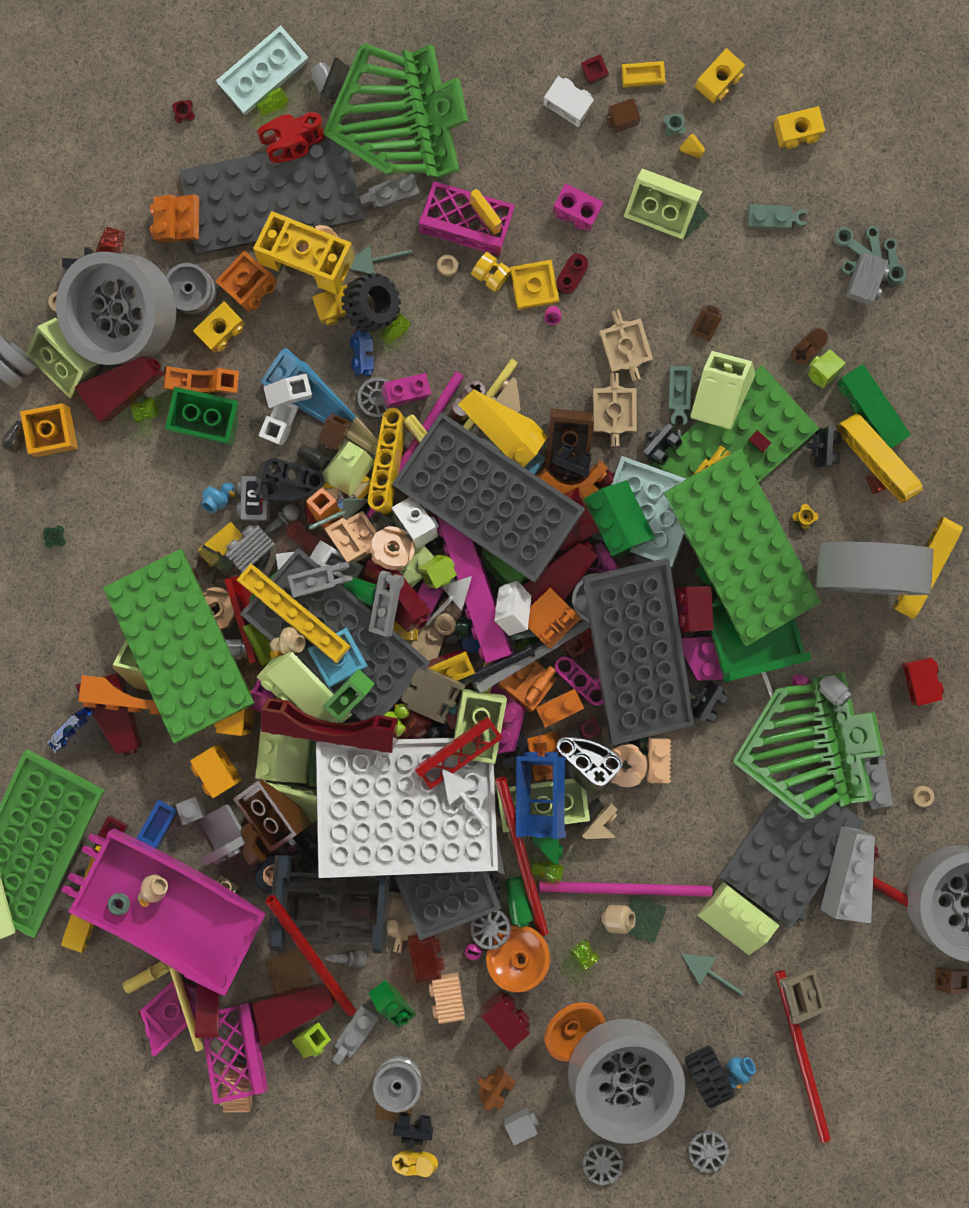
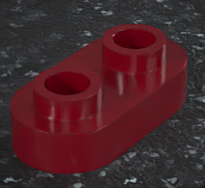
(572, 273)

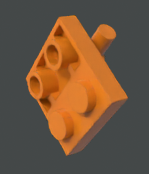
(529, 684)

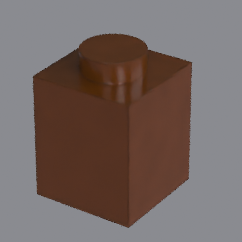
(623, 116)
(334, 432)

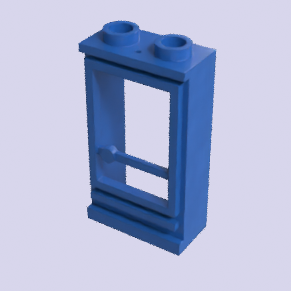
(540, 825)

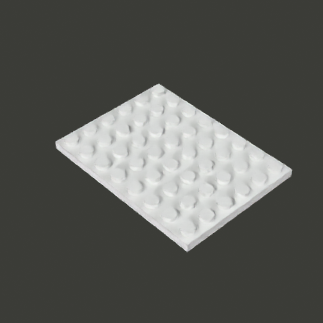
(386, 819)

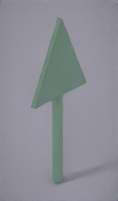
(364, 262)
(350, 507)
(701, 966)

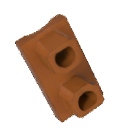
(492, 1087)

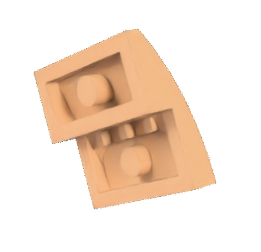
(352, 537)

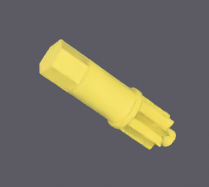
(145, 977)

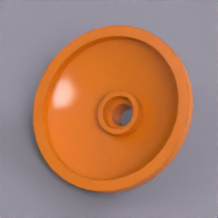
(504, 962)
(569, 1028)

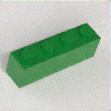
(872, 405)

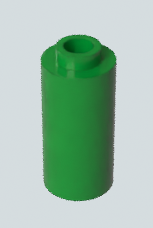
(362, 590)
(518, 901)

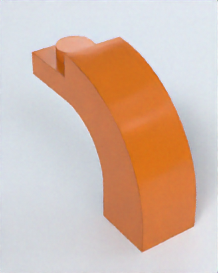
(215, 382)
(585, 484)
(322, 506)

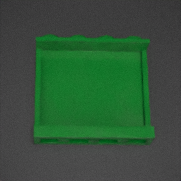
(770, 652)

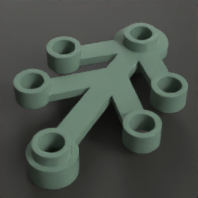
(875, 250)

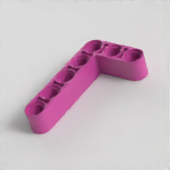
(570, 675)

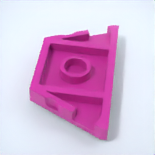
(702, 658)
(511, 724)
(165, 1016)

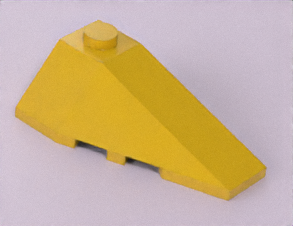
(510, 431)

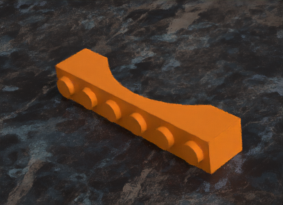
(100, 691)

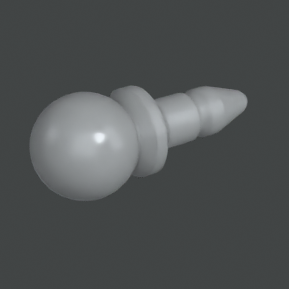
(289, 513)
(357, 958)

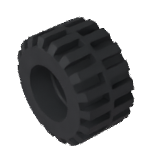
(385, 301)
(709, 1077)

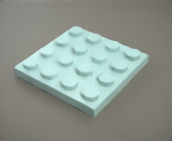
(648, 487)

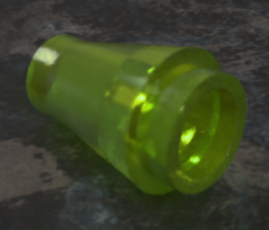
(273, 101)
(396, 329)
(548, 871)

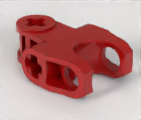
(291, 135)

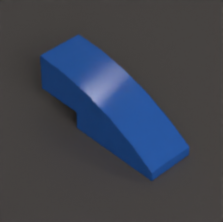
(157, 824)

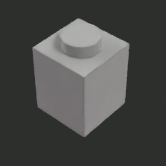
(191, 809)
(521, 1126)

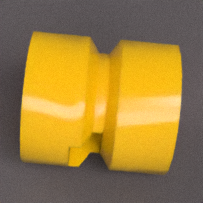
(484, 268)

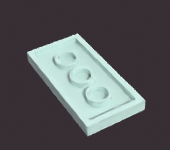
(262, 70)

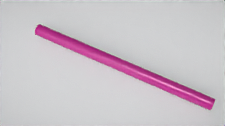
(439, 407)
(624, 888)

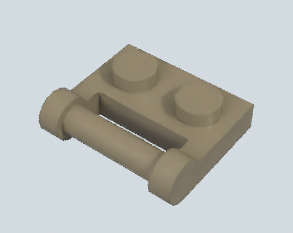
(809, 995)

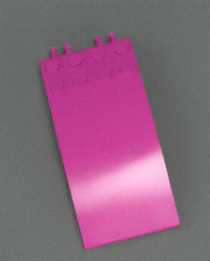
(194, 928)

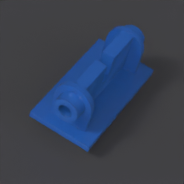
(360, 345)

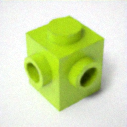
(825, 368)
(437, 571)
(311, 1041)

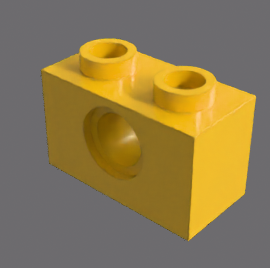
(726, 65)
(808, 119)
(220, 316)

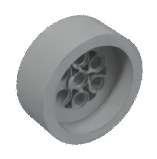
(86, 321)
(875, 568)
(927, 885)
(640, 1112)

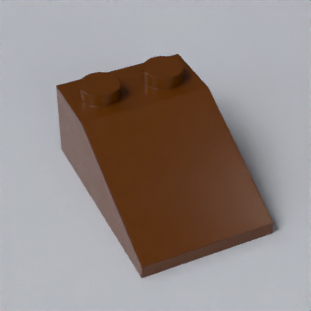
(570, 428)
(271, 814)

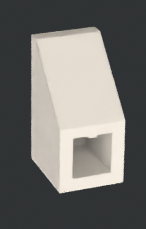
(288, 391)

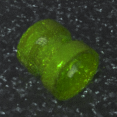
(144, 409)
(584, 954)

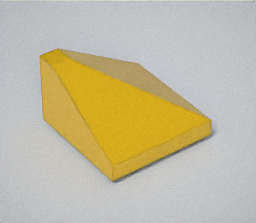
(692, 147)

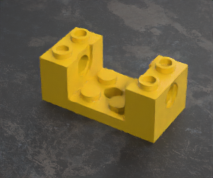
(325, 259)

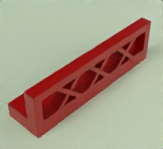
(239, 598)
(455, 745)

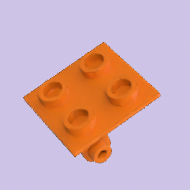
(551, 618)
(543, 744)

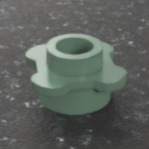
(674, 118)

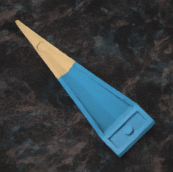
(323, 399)

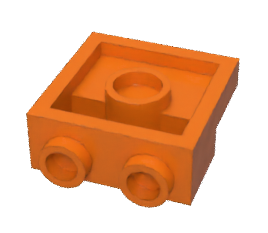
(175, 218)
(247, 281)

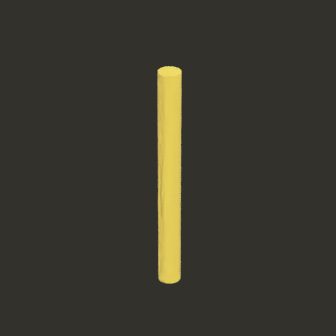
(495, 387)
(184, 1001)

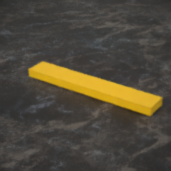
(294, 613)

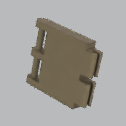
(431, 694)

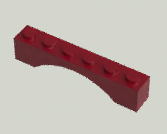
(286, 719)

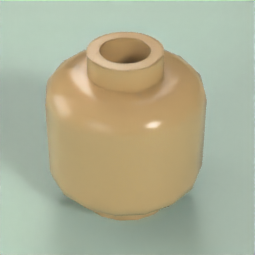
(618, 919)

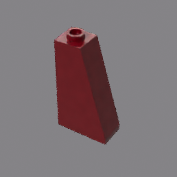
(117, 388)
(563, 571)
(411, 610)
(117, 725)
(289, 1009)
(207, 1013)

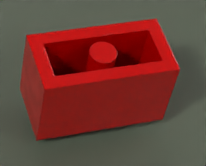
(923, 681)

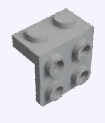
(223, 833)

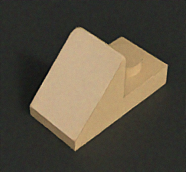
(597, 829)

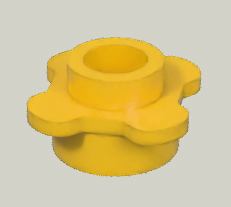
(811, 516)

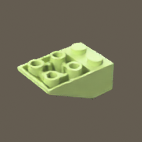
(722, 389)

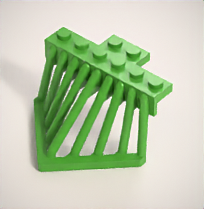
(435, 112)
(848, 741)

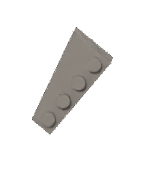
(851, 877)

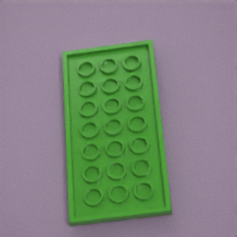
(763, 409)
(742, 547)
(178, 646)
(40, 833)

